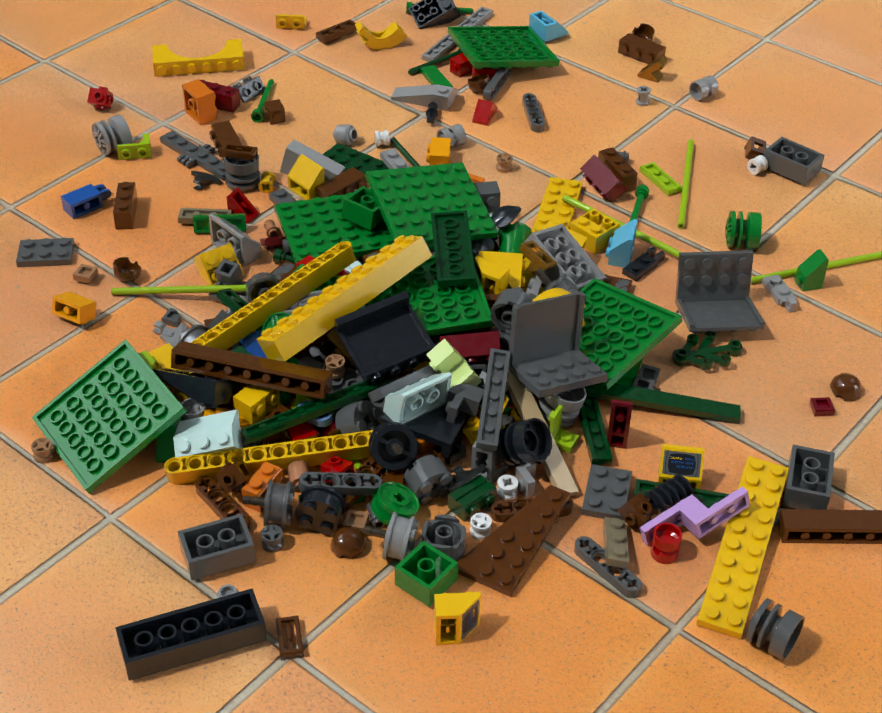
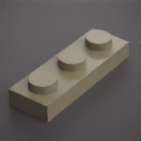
(186, 214)
(615, 543)

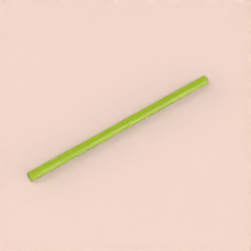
(685, 188)
(640, 235)
(832, 264)
(176, 289)

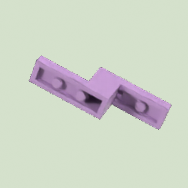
(698, 517)

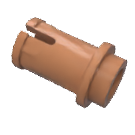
(271, 229)

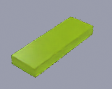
(660, 179)

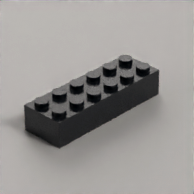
(191, 634)

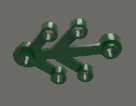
(684, 355)

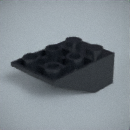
(434, 12)

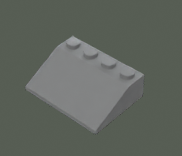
(568, 254)

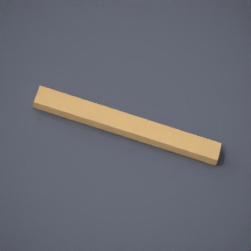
(528, 408)

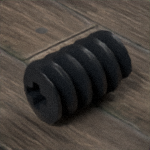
(669, 493)

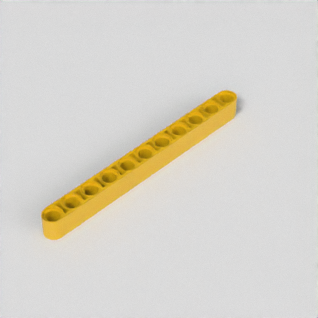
(278, 297)
(344, 446)

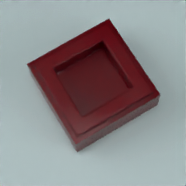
(822, 406)

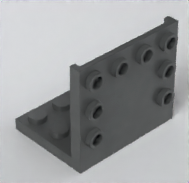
(716, 291)
(547, 346)

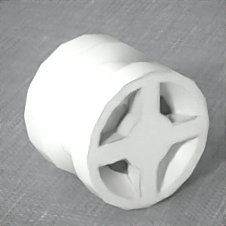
(381, 138)
(757, 164)
(507, 487)
(480, 526)

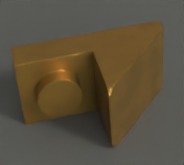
(652, 71)
(538, 257)

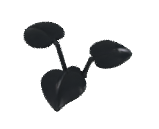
(501, 217)

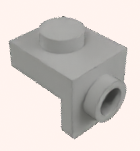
(525, 475)

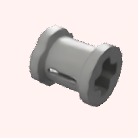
(643, 93)

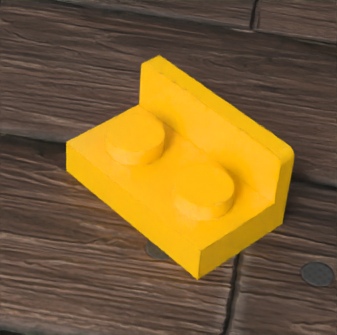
(286, 21)

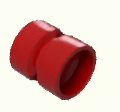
(666, 543)

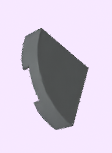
(171, 318)

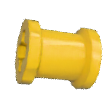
(265, 180)

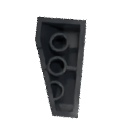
(200, 387)

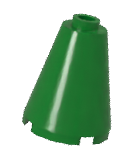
(512, 237)

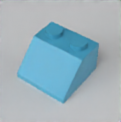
(622, 245)

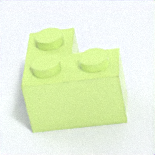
(448, 359)

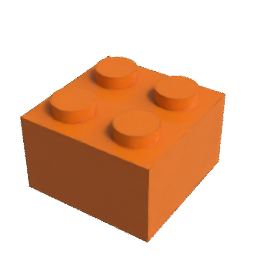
(199, 102)

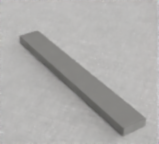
(447, 43)

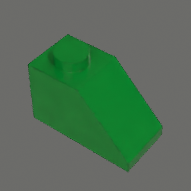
(812, 271)
(165, 443)

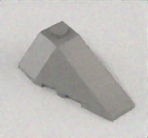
(425, 94)

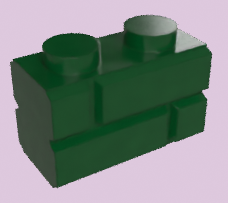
(472, 497)

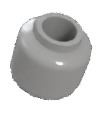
(345, 134)

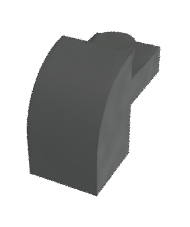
(227, 274)
(465, 399)

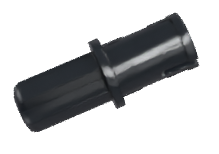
(432, 112)

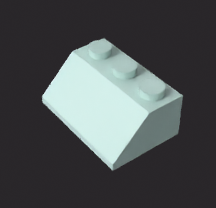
(418, 398)
(208, 434)

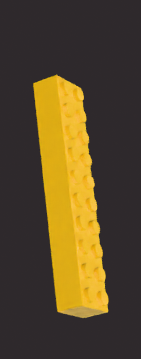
(344, 297)

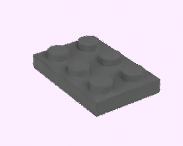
(45, 252)
(606, 492)

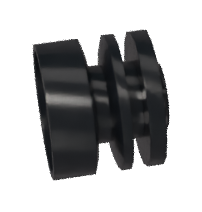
(524, 442)

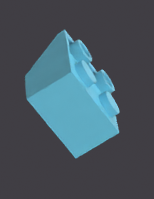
(546, 26)

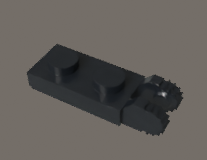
(643, 264)

